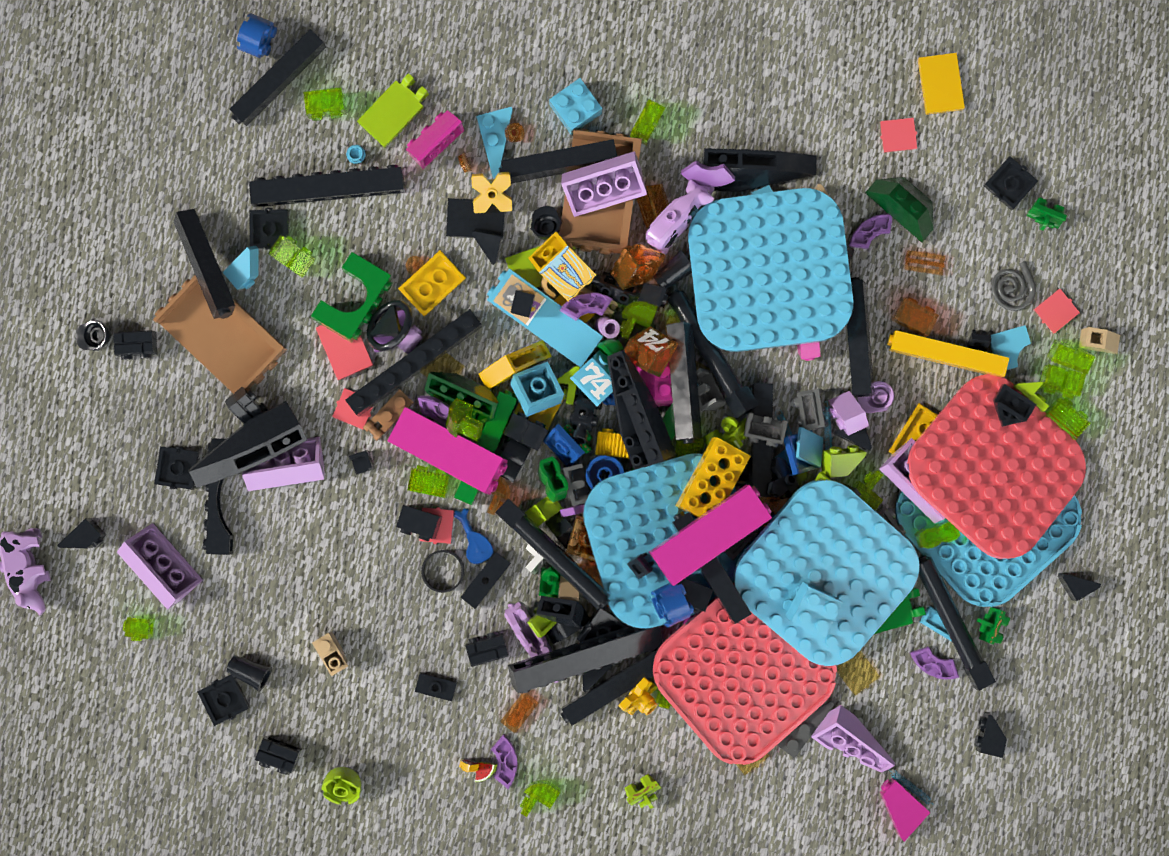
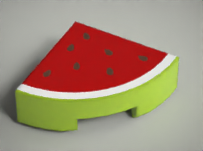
(485, 771)

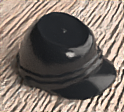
(545, 222)
(93, 335)

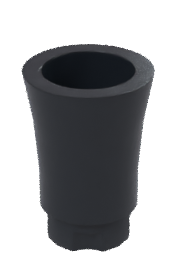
(673, 271)
(249, 672)

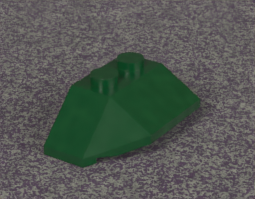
(904, 204)
(452, 386)

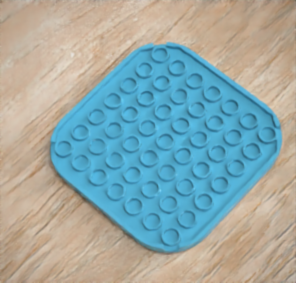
(770, 270)
(630, 518)
(839, 547)
(983, 578)

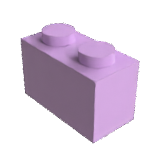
(848, 413)

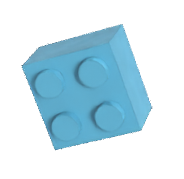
(575, 106)
(537, 389)
(814, 609)

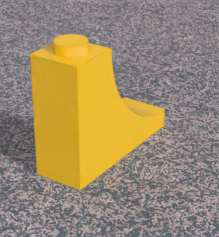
(513, 363)

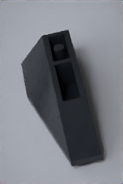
(759, 167)
(638, 415)
(250, 445)

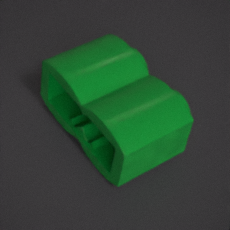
(555, 483)

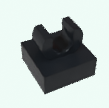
(979, 341)
(640, 565)

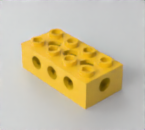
(709, 466)

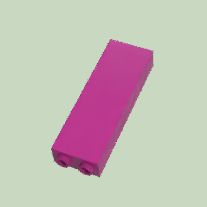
(448, 453)
(711, 534)

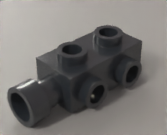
(613, 289)
(583, 422)

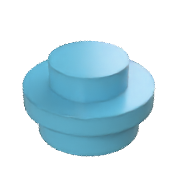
(356, 154)

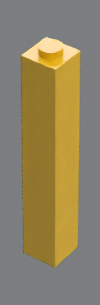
(947, 354)

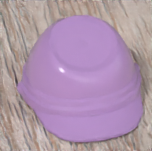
(881, 401)

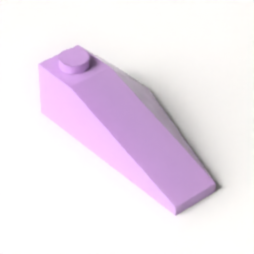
(848, 734)

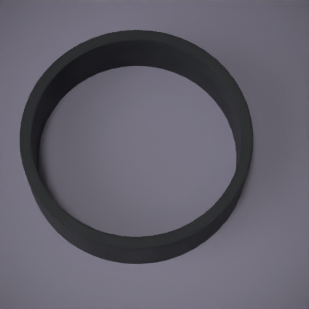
(423, 574)

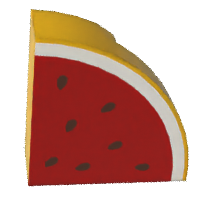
(468, 766)

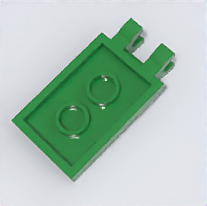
(903, 613)

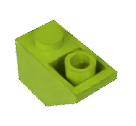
(841, 461)

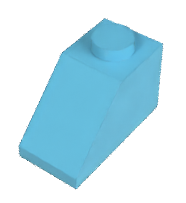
(244, 268)

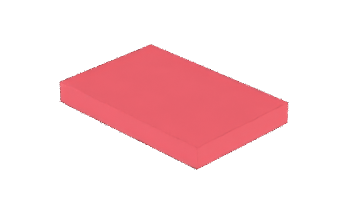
(343, 355)

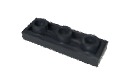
(477, 589)

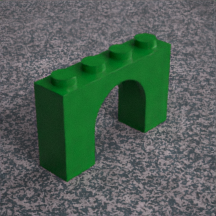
(349, 324)

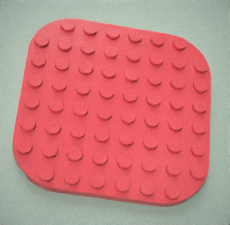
(992, 479)
(738, 683)

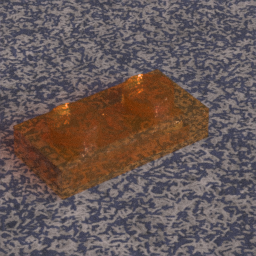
(519, 712)

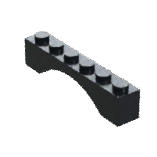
(218, 537)

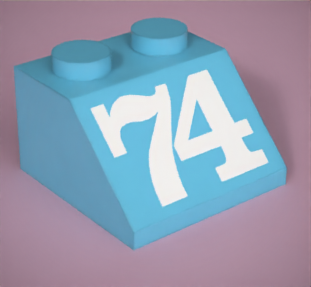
(594, 378)

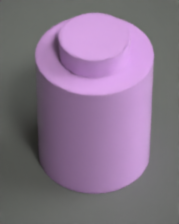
(607, 327)
(411, 340)

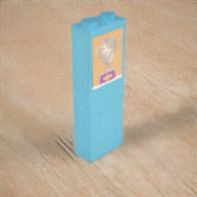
(567, 336)

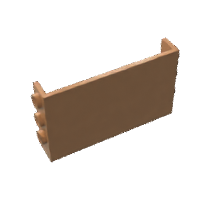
(608, 227)
(231, 348)

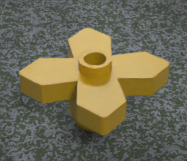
(497, 197)
(640, 698)

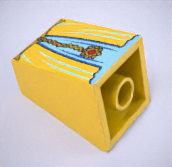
(562, 266)

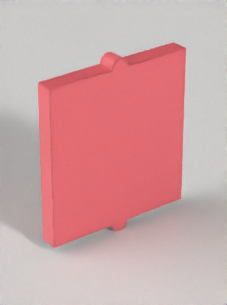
(898, 135)
(1056, 311)
(345, 413)
(445, 530)

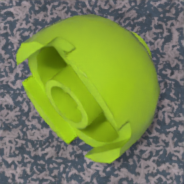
(342, 785)

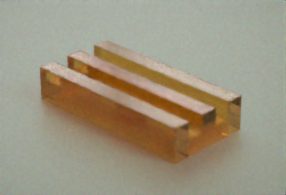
(924, 255)

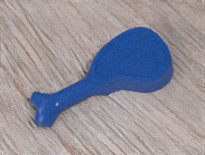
(479, 546)

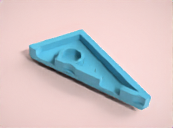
(492, 129)

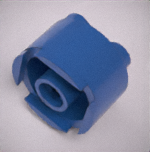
(256, 36)
(602, 463)
(671, 604)

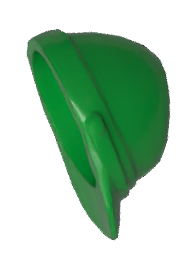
(610, 346)

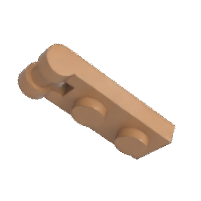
(388, 414)

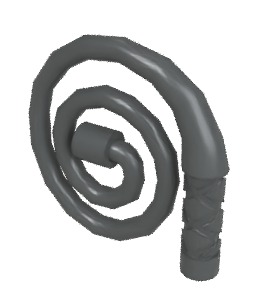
(1009, 289)

